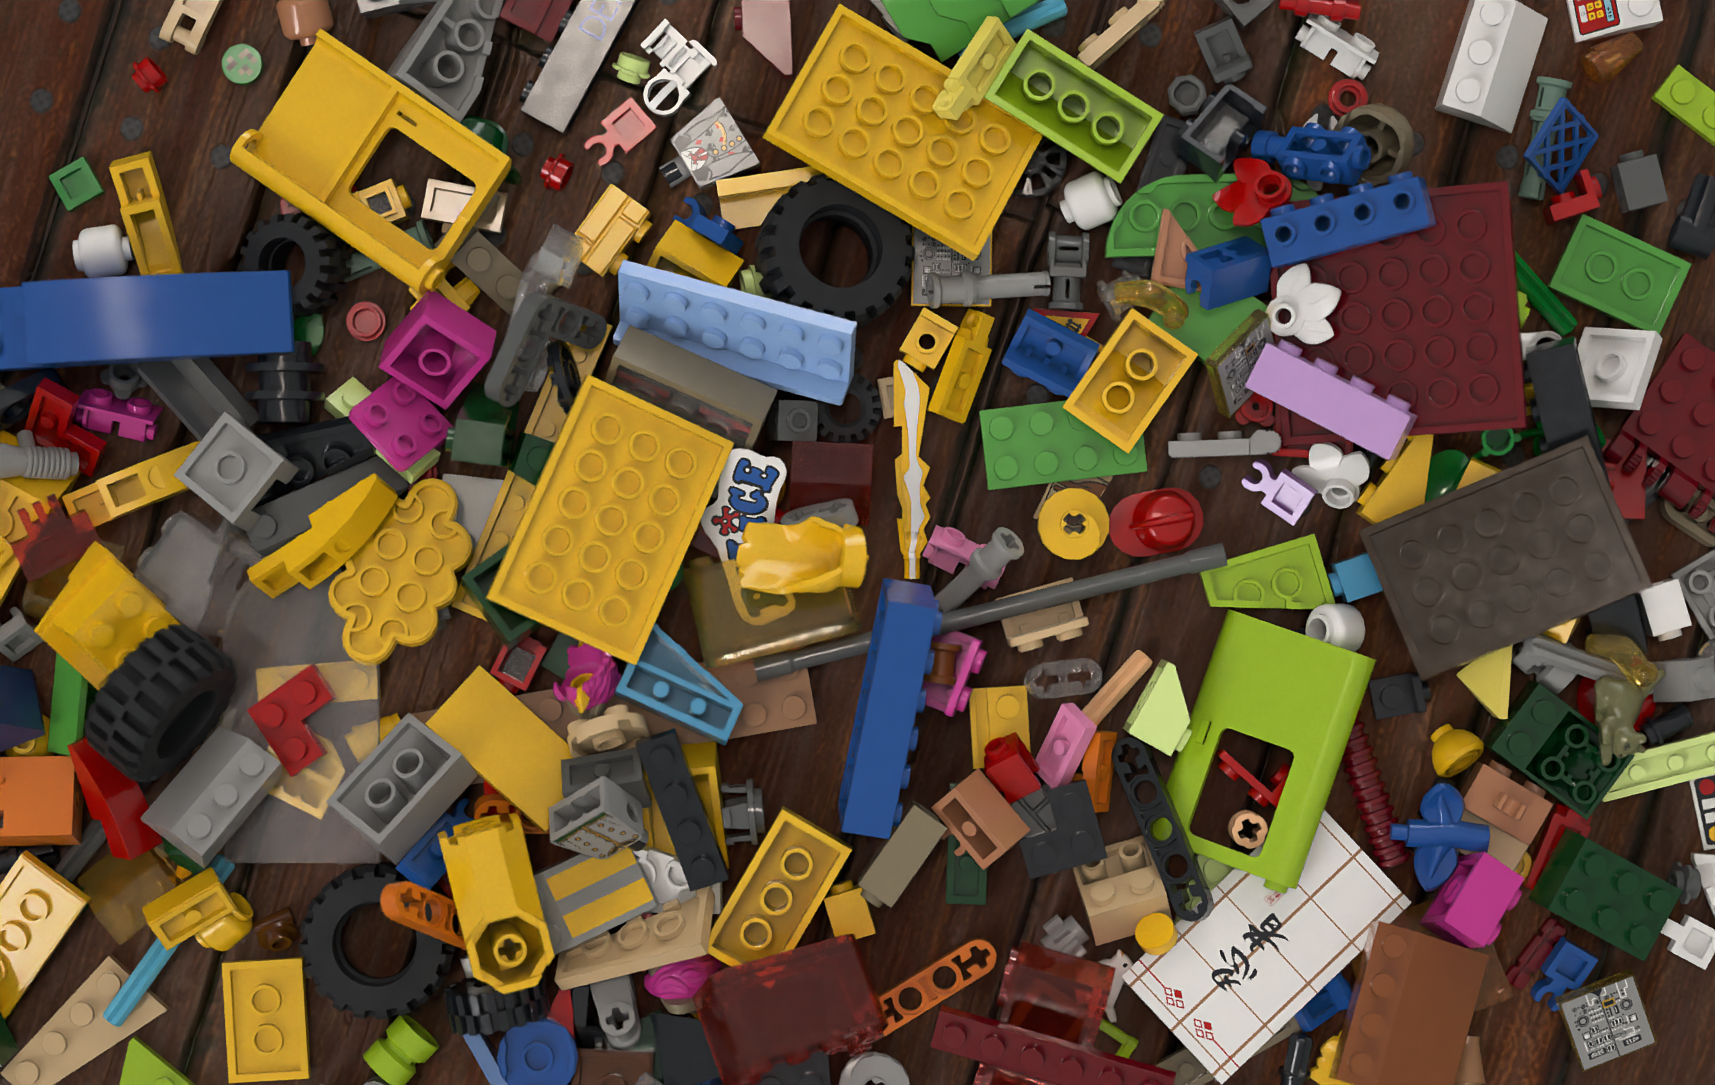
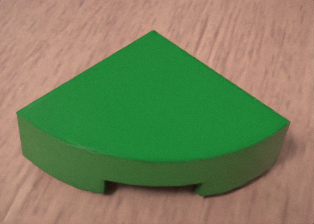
(310, 330)

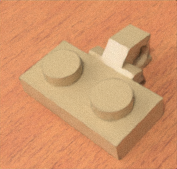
(446, 201)

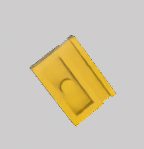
(996, 714)

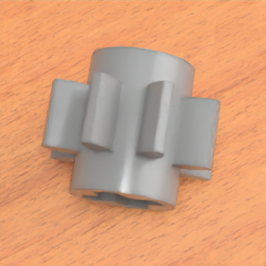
(1065, 936)

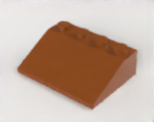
(1408, 1010)

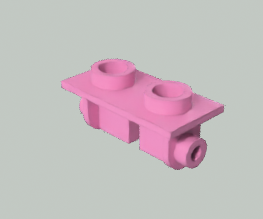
(950, 547)

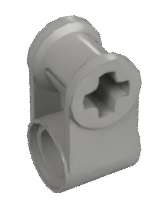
(616, 1002)

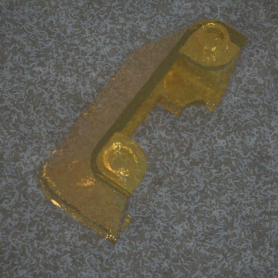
(750, 623)

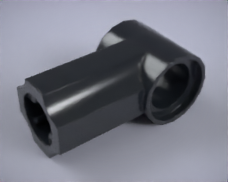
(1695, 227)

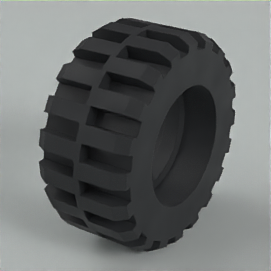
(877, 228)
(161, 703)
(335, 973)

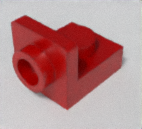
(1568, 205)

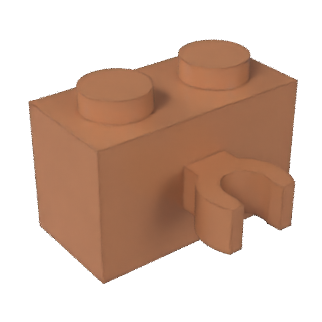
(1504, 802)
(980, 819)

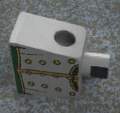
(598, 820)

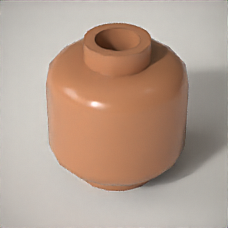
(303, 19)

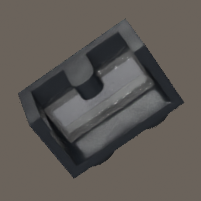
(1221, 130)

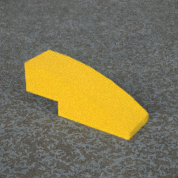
(146, 214)

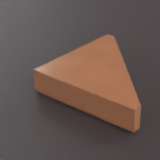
(1170, 253)

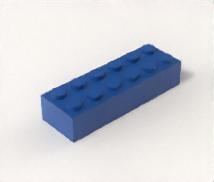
(887, 708)

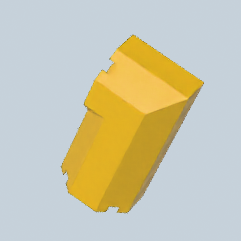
(497, 902)

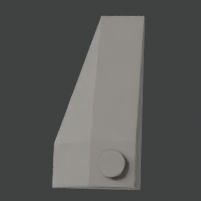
(449, 54)

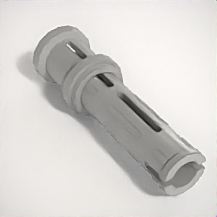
(969, 288)
(984, 566)

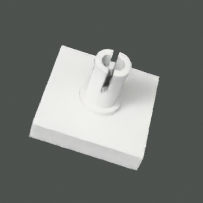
(1618, 365)

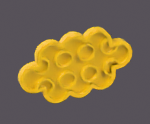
(402, 574)

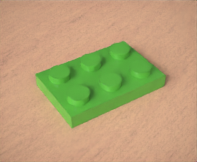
(1618, 275)

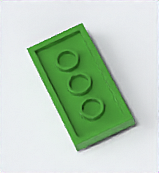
(1049, 446)

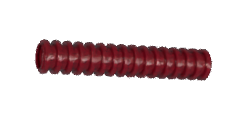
(1372, 798)

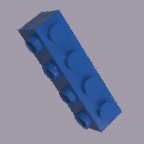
(1349, 221)

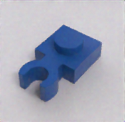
(1565, 967)

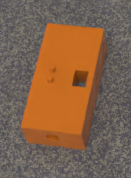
(40, 801)

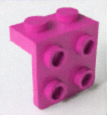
(400, 423)
(971, 658)

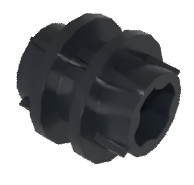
(285, 385)

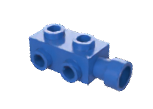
(1315, 153)

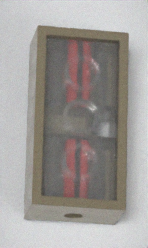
(691, 387)

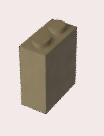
(901, 855)

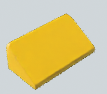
(188, 908)

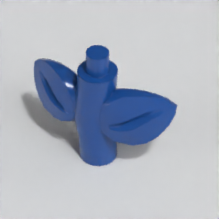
(1440, 835)

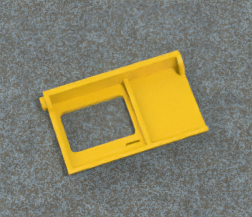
(328, 132)

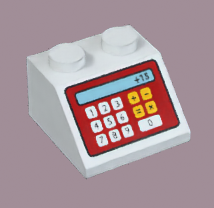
(1611, 17)

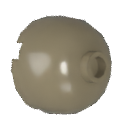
(1386, 135)

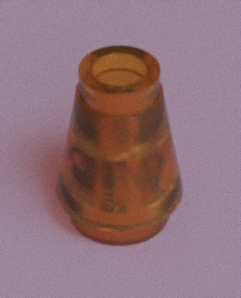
(1610, 57)

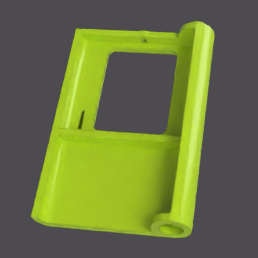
(1286, 694)

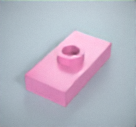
(1064, 745)

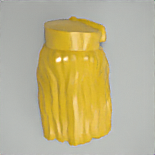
(801, 557)

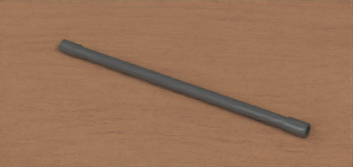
(1190, 562)

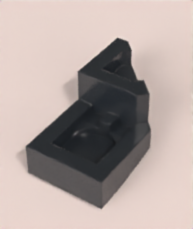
(589, 1032)

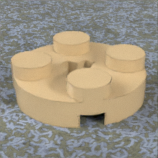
(611, 732)

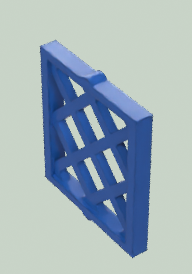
(1578, 156)

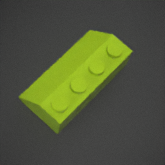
(1073, 106)

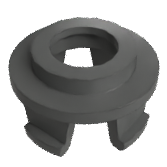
(743, 812)

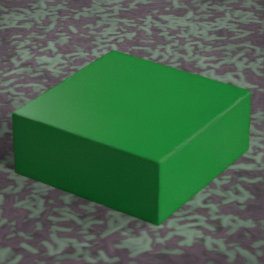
(77, 184)

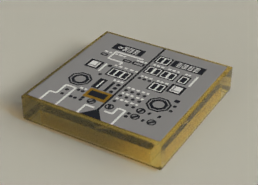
(1235, 360)
(1606, 1020)

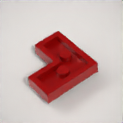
(52, 425)
(284, 714)

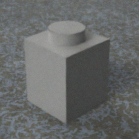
(1685, 680)

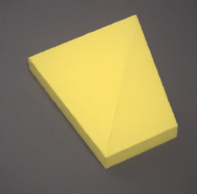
(1490, 681)

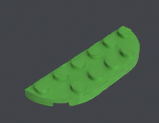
(1191, 204)

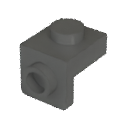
(1223, 50)

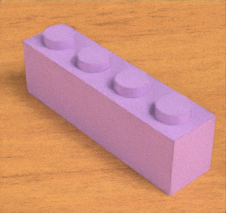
(1331, 400)

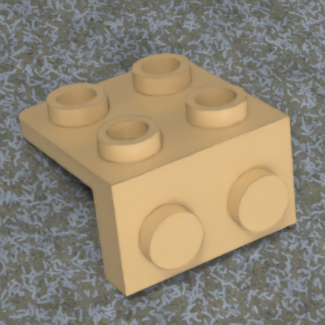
(1030, 628)

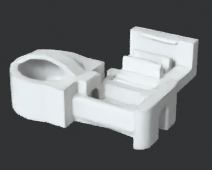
(684, 65)

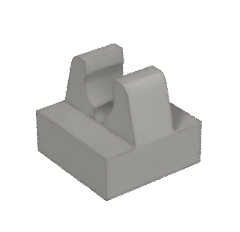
(18, 635)

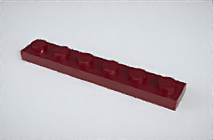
(1038, 1053)

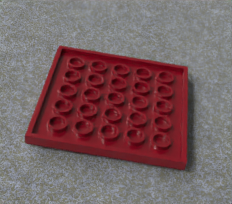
(1427, 318)

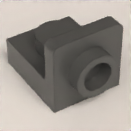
(792, 421)

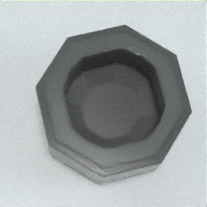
(1187, 95)

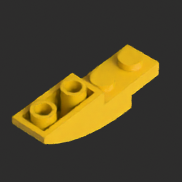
(131, 487)
(335, 536)

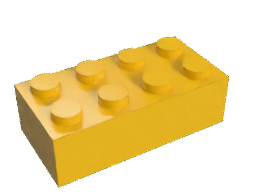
(778, 891)

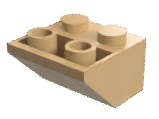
(1121, 890)

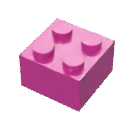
(437, 349)
(1473, 901)

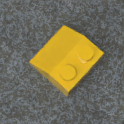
(695, 256)

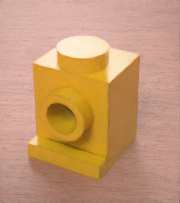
(939, 329)

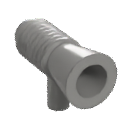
(36, 461)

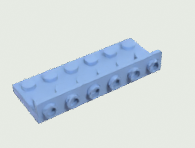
(742, 331)

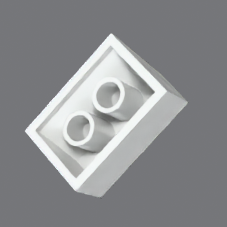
(1492, 63)

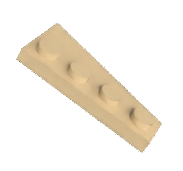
(641, 944)
(79, 1029)

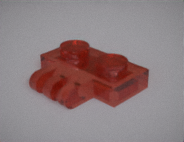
(52, 539)

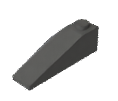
(288, 515)

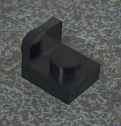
(1398, 695)

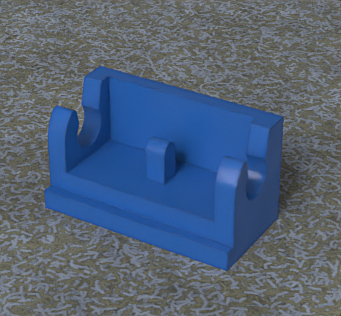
(1228, 272)

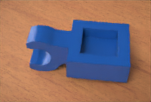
(716, 230)

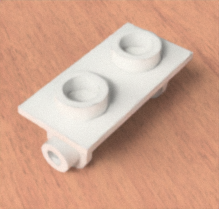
(1352, 50)

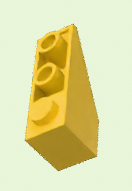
(1401, 484)

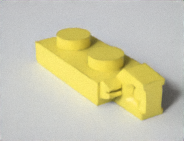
(975, 69)

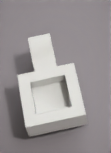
(1691, 940)

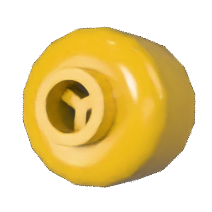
(230, 929)

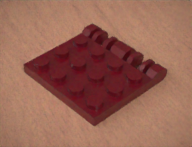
(1675, 428)

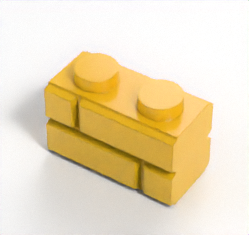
(611, 229)

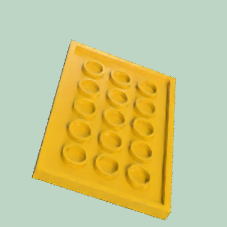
(871, 125)
(610, 520)

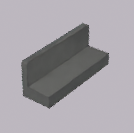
(197, 393)

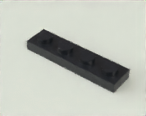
(682, 809)

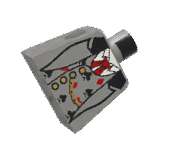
(709, 149)

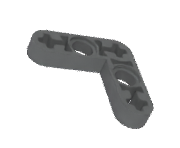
(534, 323)

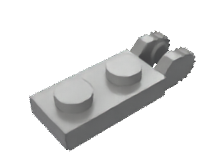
(1228, 444)

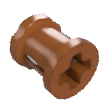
(943, 663)

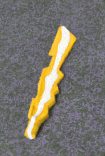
(911, 471)

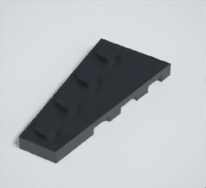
(316, 451)

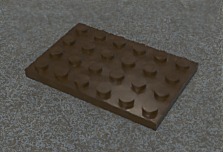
(1505, 558)

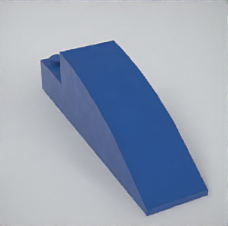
(145, 319)

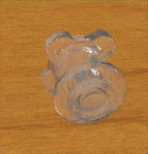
(1106, 294)

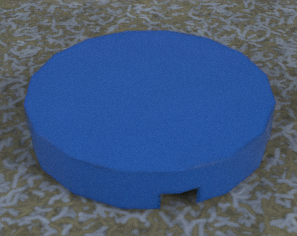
(538, 1054)

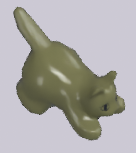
(1616, 712)

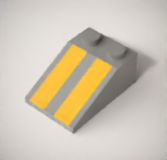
(591, 896)

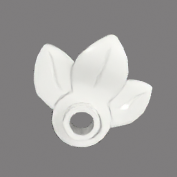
(1307, 304)
(1334, 474)

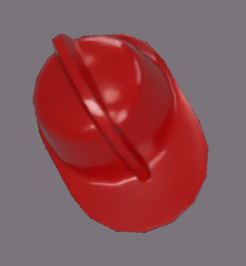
(1155, 522)

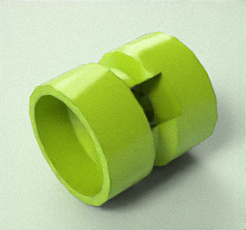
(396, 1056)

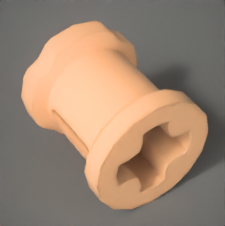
(1259, 832)

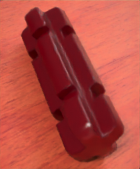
(1535, 953)

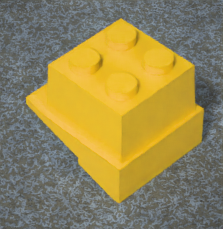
(101, 616)

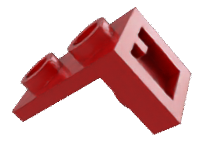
(1257, 791)

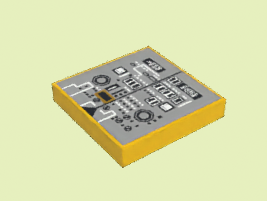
(939, 258)

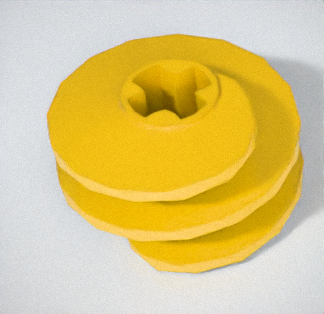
(1073, 544)

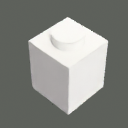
(1664, 609)

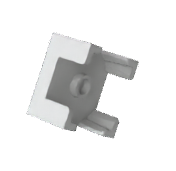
(234, 470)

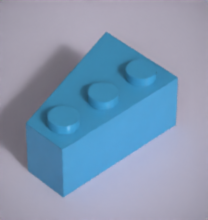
(679, 689)

